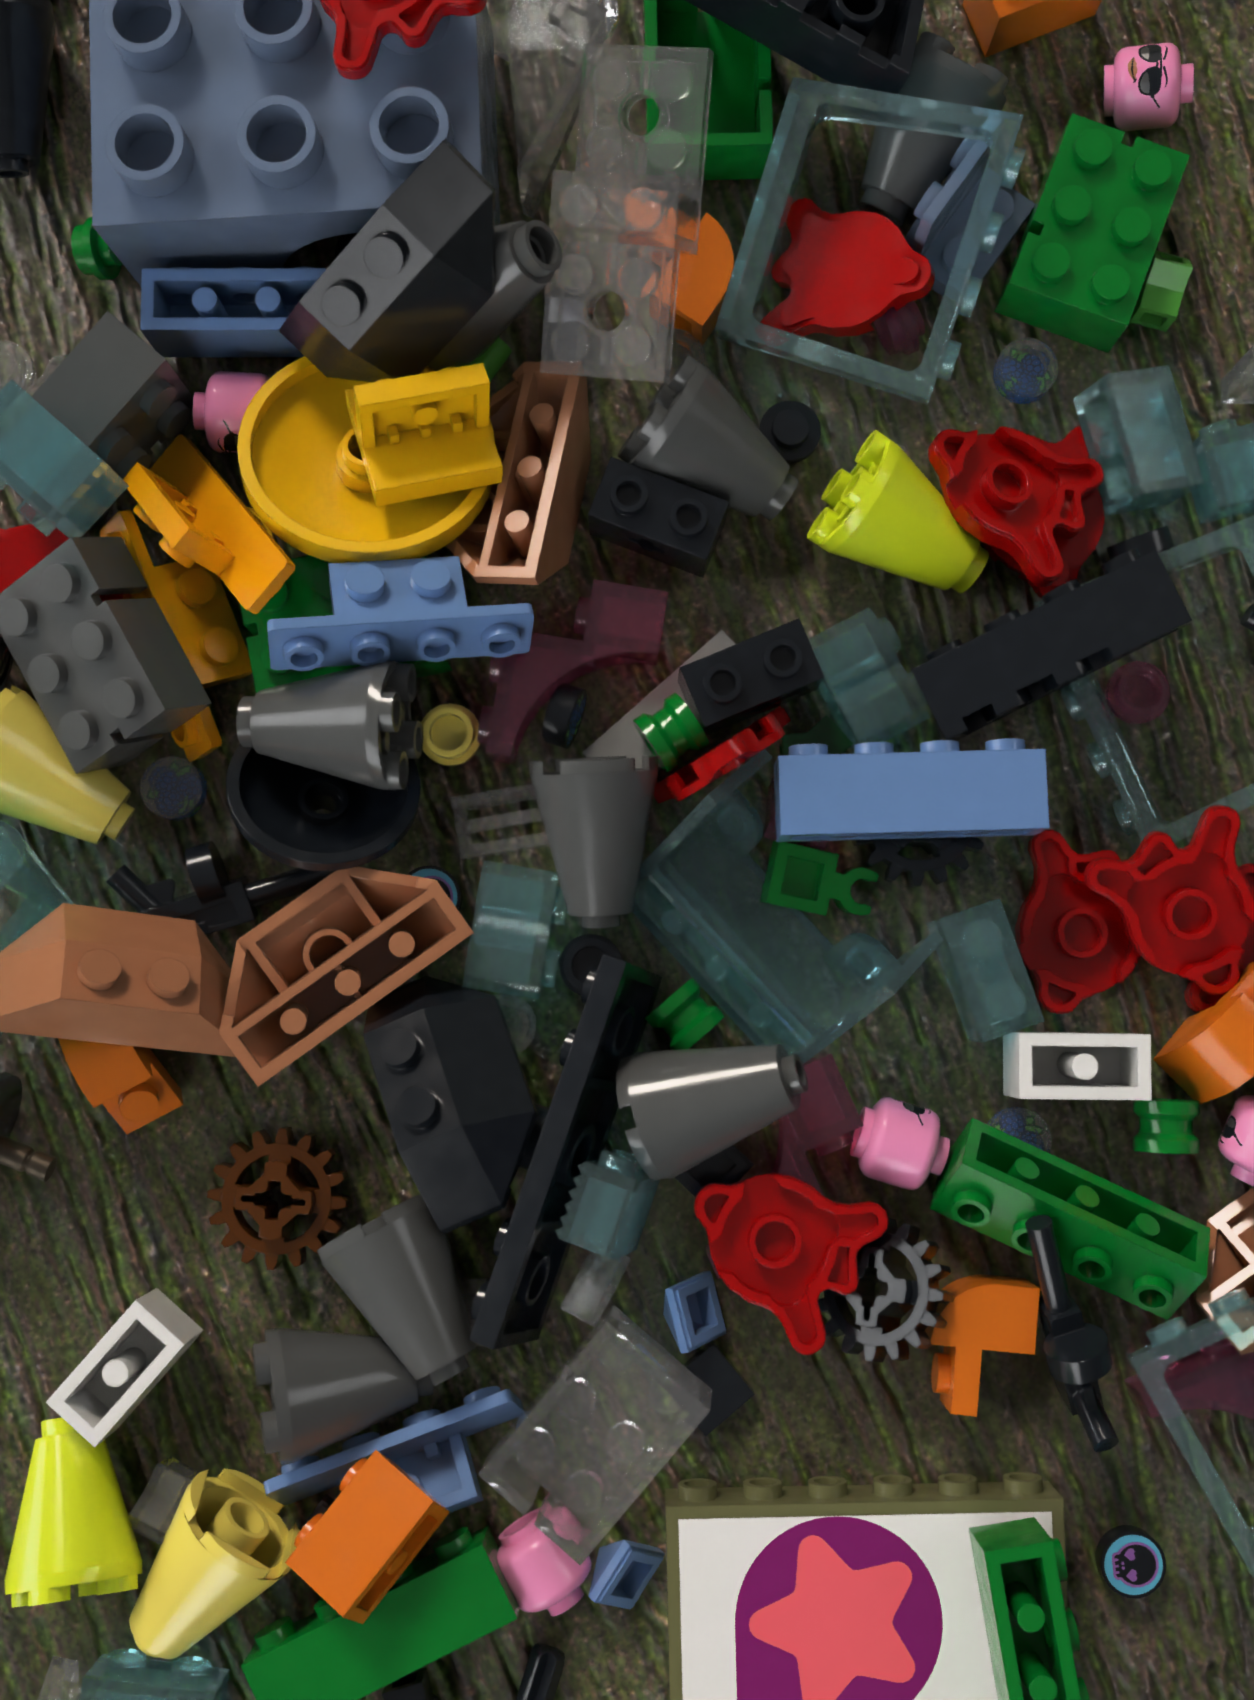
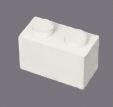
(1077, 1066)
(124, 1366)

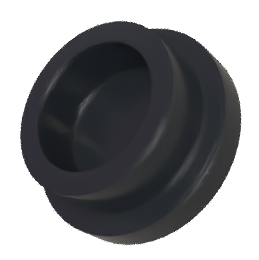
(791, 430)

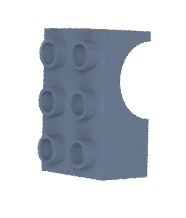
(243, 142)

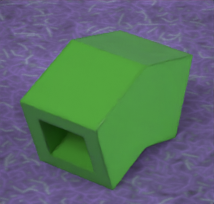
(1162, 291)

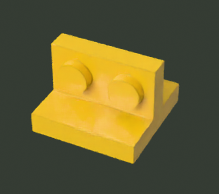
(425, 433)

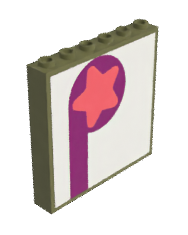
(836, 1586)

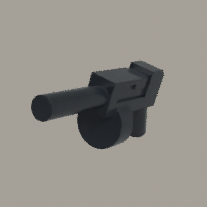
(216, 900)
(1074, 1350)

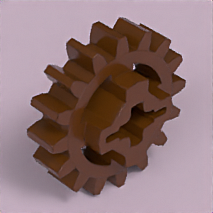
(274, 1225)

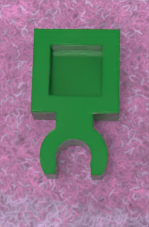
(808, 879)

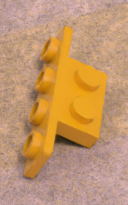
(208, 524)
(199, 619)

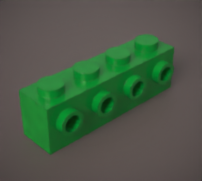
(1100, 1227)
(1025, 1611)
(424, 1616)

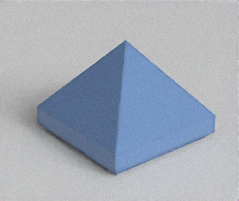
(694, 1312)
(623, 1572)

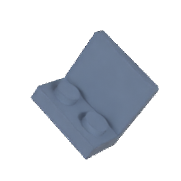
(946, 209)

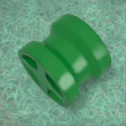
(671, 732)
(685, 1016)
(1166, 1126)

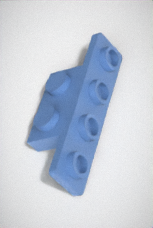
(399, 615)
(428, 1449)

